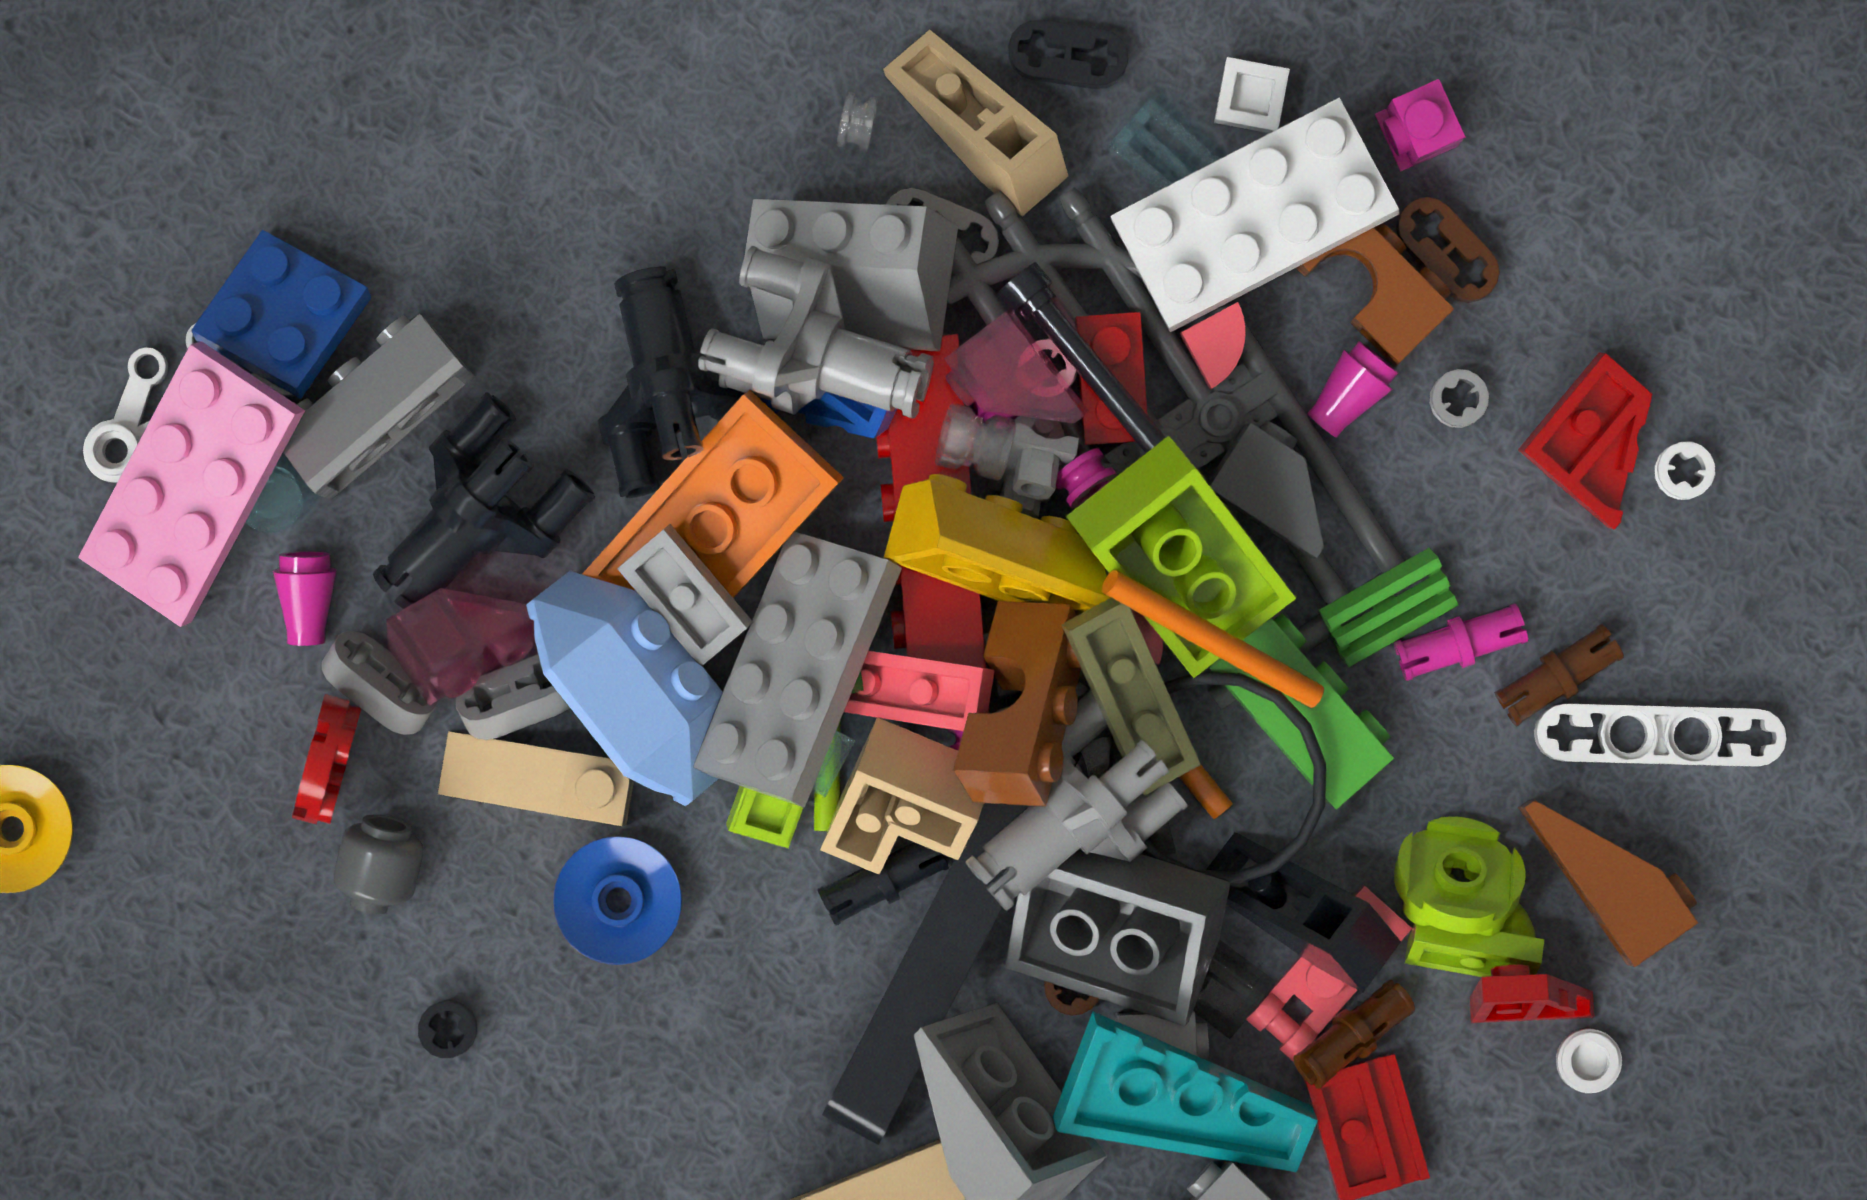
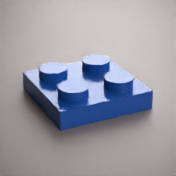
(281, 314)

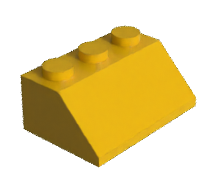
(993, 546)

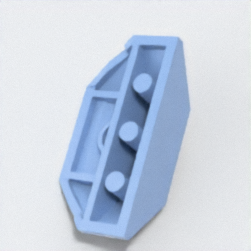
(627, 681)

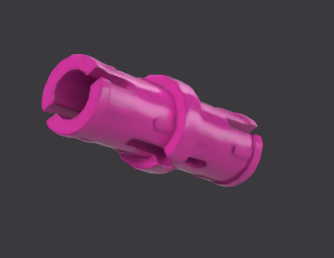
(1461, 641)

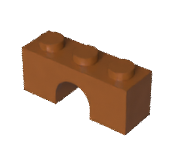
(1402, 302)
(1019, 750)

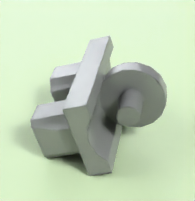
(1034, 462)

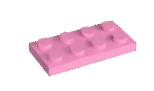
(191, 483)

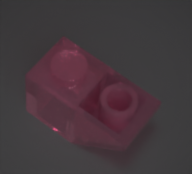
(456, 639)

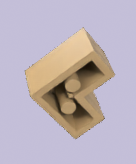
(904, 790)

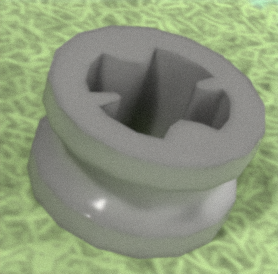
(1469, 414)

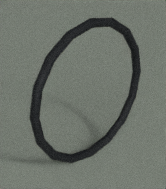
(1314, 751)

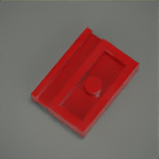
(1368, 1129)

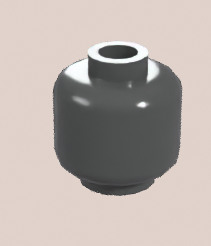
(378, 863)

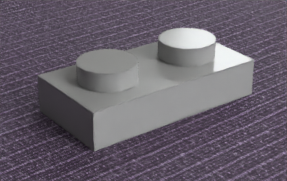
(685, 594)

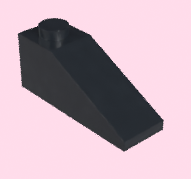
(1309, 915)

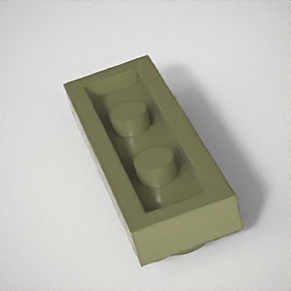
(1129, 687)

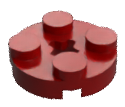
(322, 776)

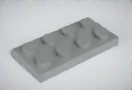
(797, 668)

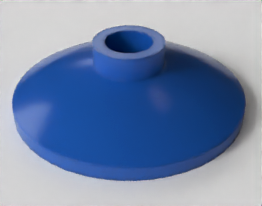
(583, 906)

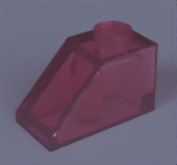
(1011, 374)

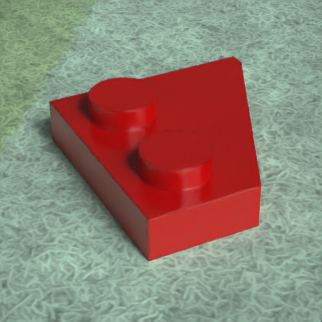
(1592, 437)
(1518, 996)

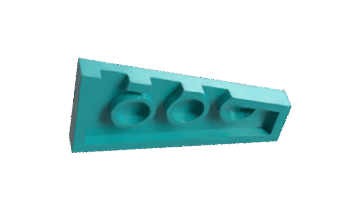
(1167, 1099)

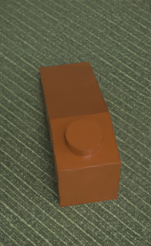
(1623, 892)

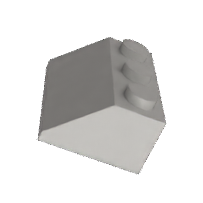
(885, 261)
(374, 405)

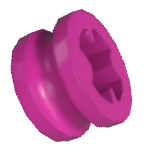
(1084, 477)

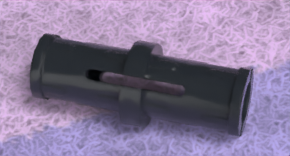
(867, 888)

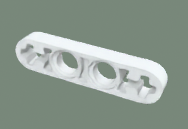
(1659, 729)

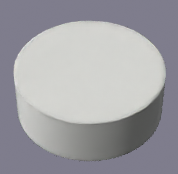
(1588, 1060)

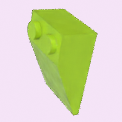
(1182, 542)

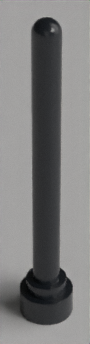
(1033, 299)

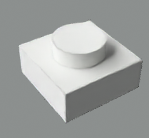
(1251, 95)

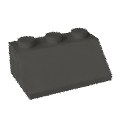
(1122, 931)

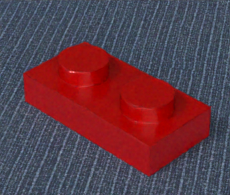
(1120, 347)

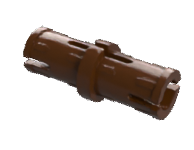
(1559, 674)
(1354, 1033)

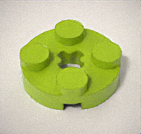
(1454, 905)

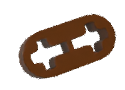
(1460, 240)

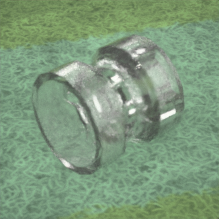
(970, 441)

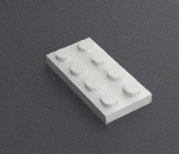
(1255, 214)

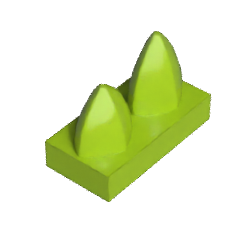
(1474, 952)

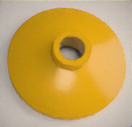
(46, 828)

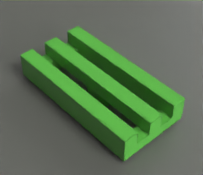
(1391, 614)

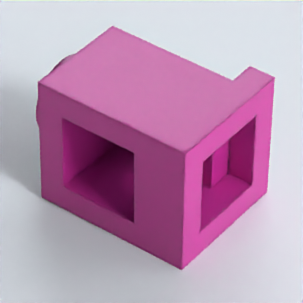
(1420, 125)

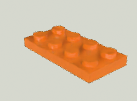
(732, 498)

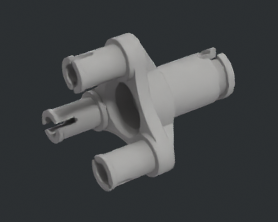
(813, 348)
(1081, 813)

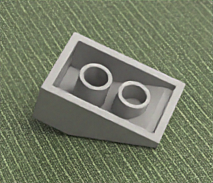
(998, 1111)

